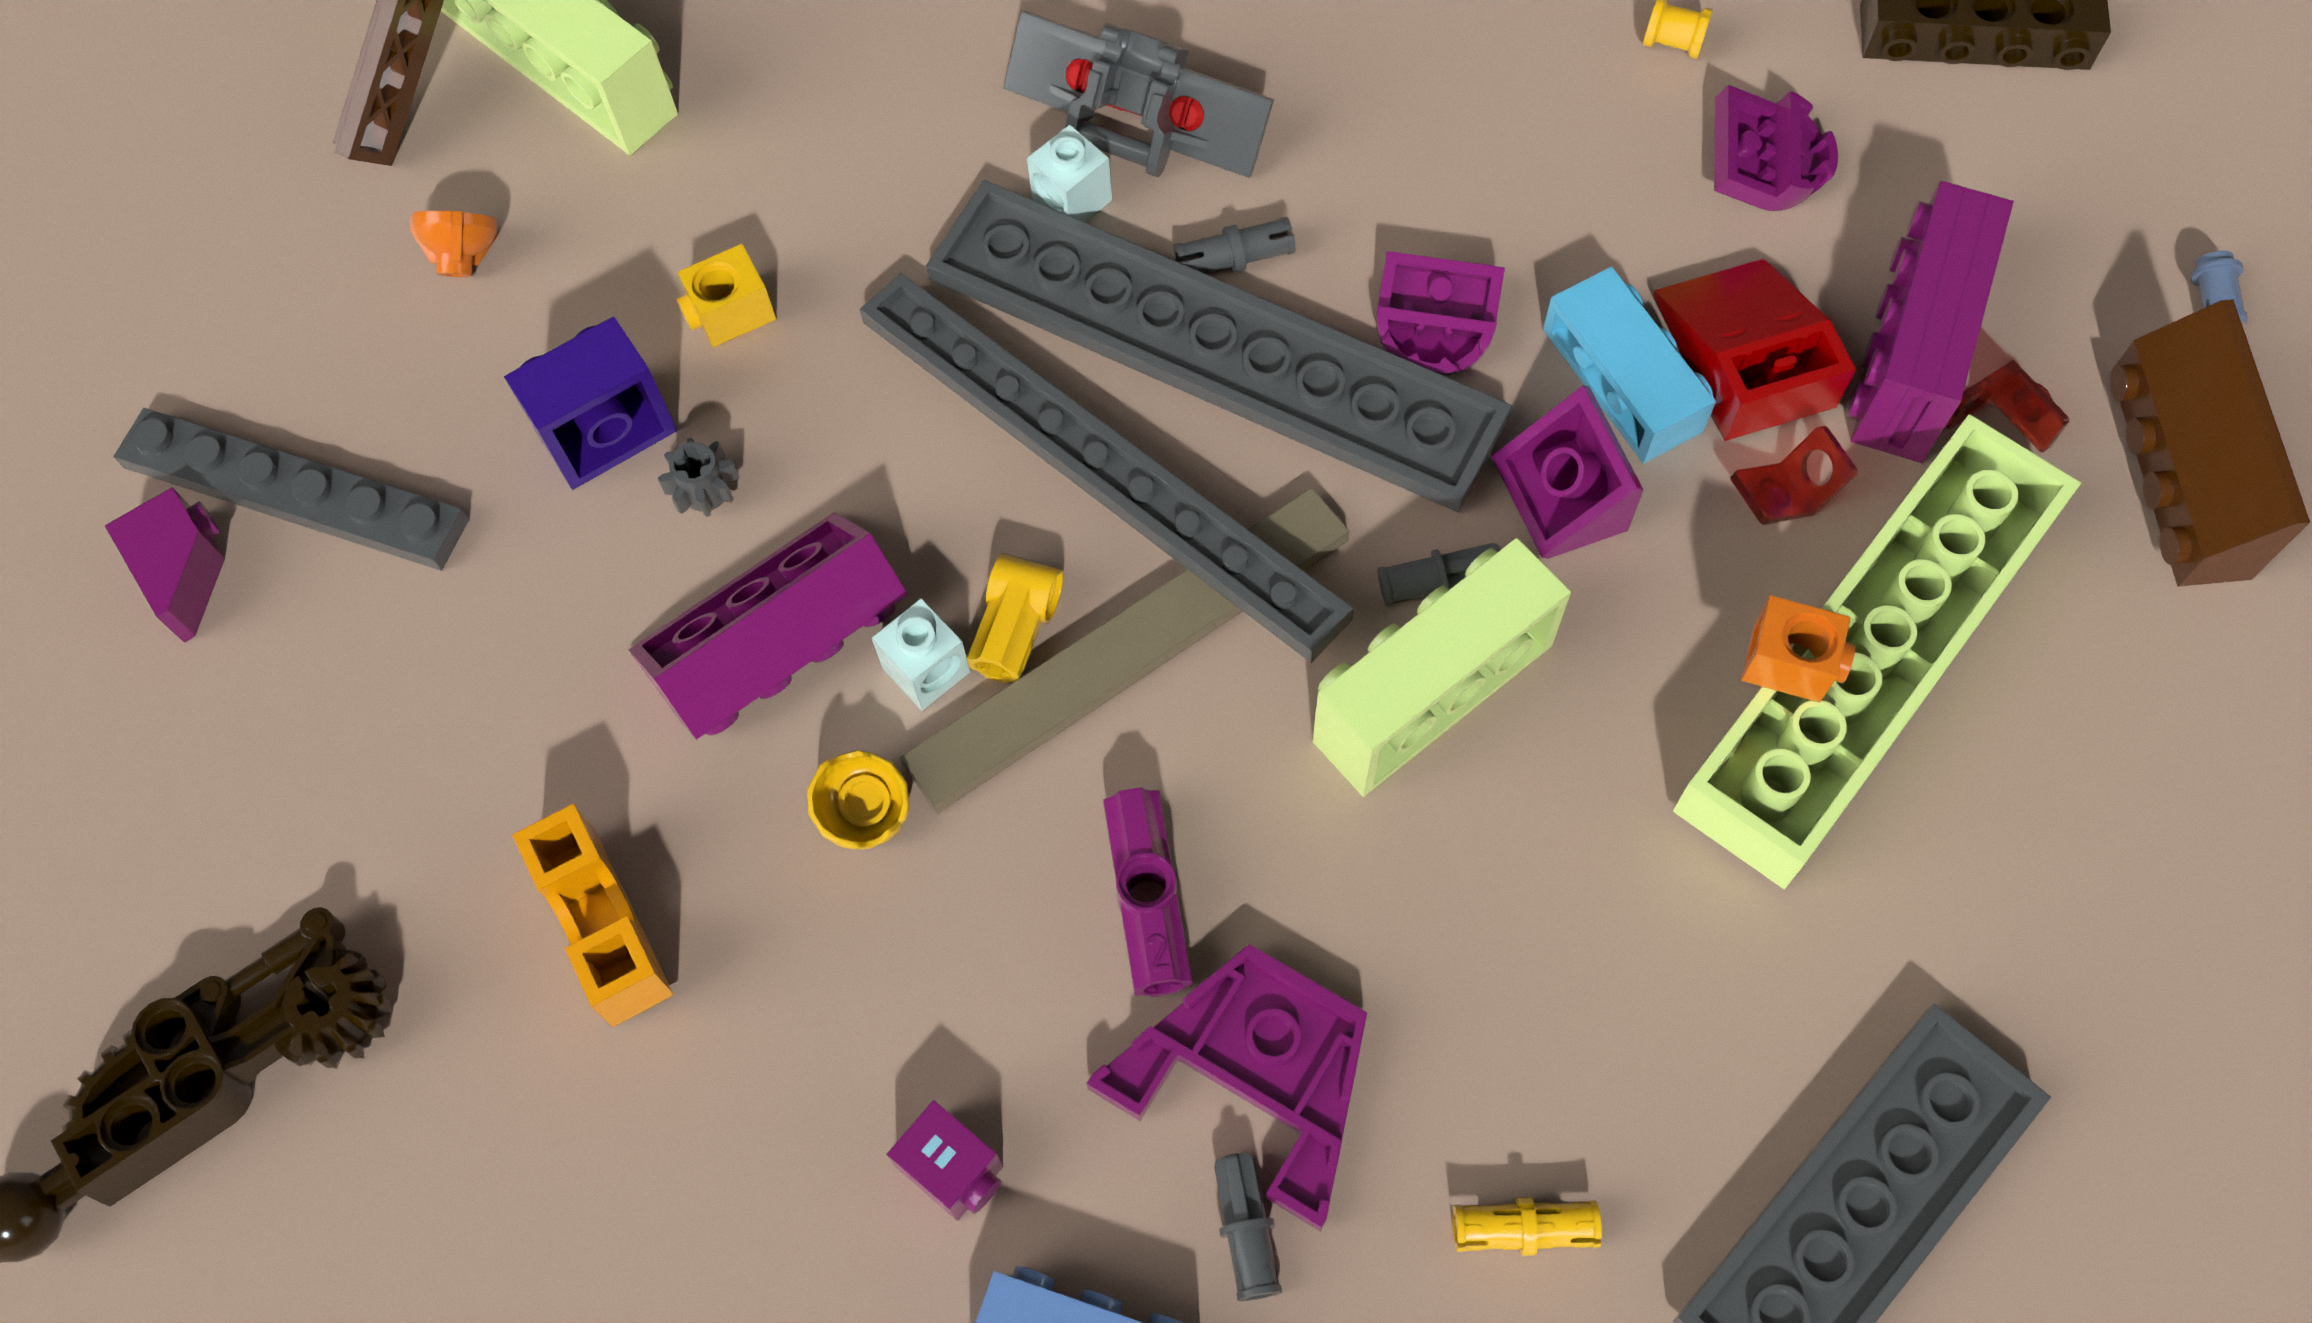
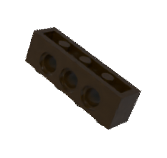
(1986, 31)

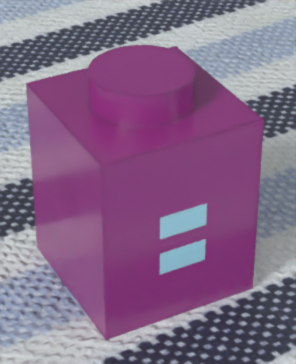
(947, 1162)

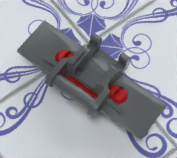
(1142, 77)

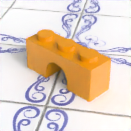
(595, 913)

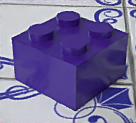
(592, 402)

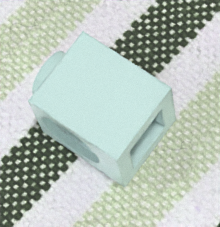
(1070, 175)
(921, 654)

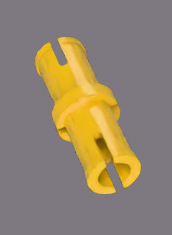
(1526, 1226)

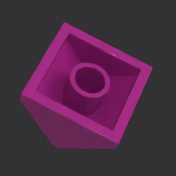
(1570, 477)

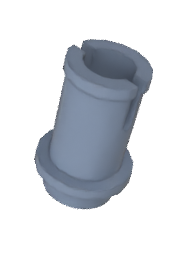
(2218, 279)

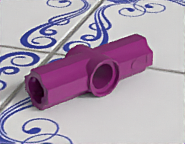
(1155, 928)

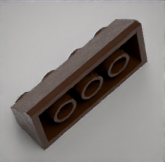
(2208, 448)

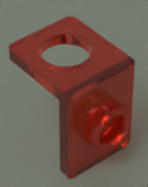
(2020, 400)
(1785, 489)

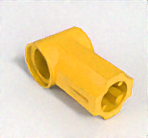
(1017, 601)

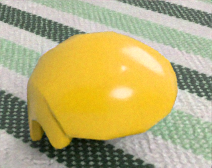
(858, 800)

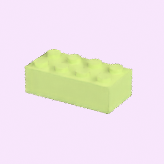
(1438, 664)

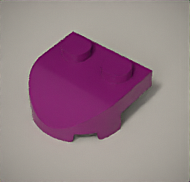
(1769, 150)
(1438, 310)

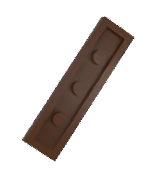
(386, 79)

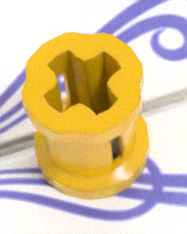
(1677, 27)

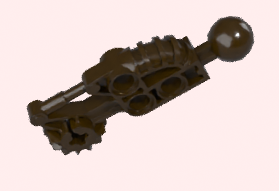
(163, 1083)

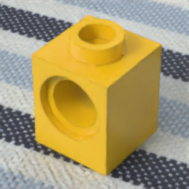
(727, 276)

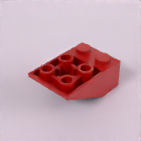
(1756, 346)

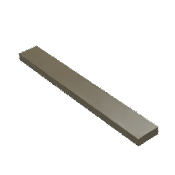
(1103, 663)

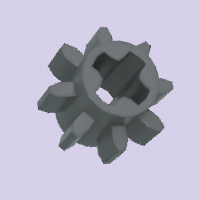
(698, 477)

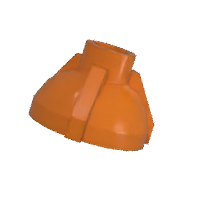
(453, 239)

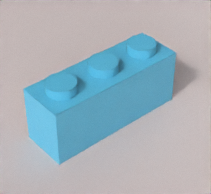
(1629, 364)

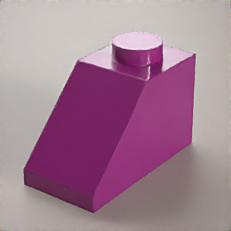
(171, 557)

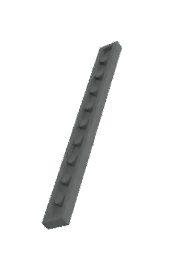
(1110, 468)

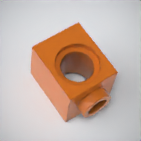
(1777, 667)

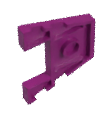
(1268, 1042)

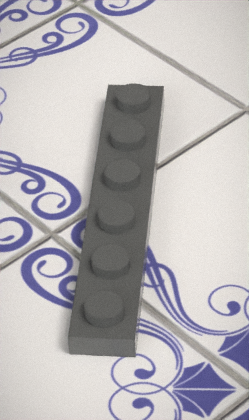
(292, 488)

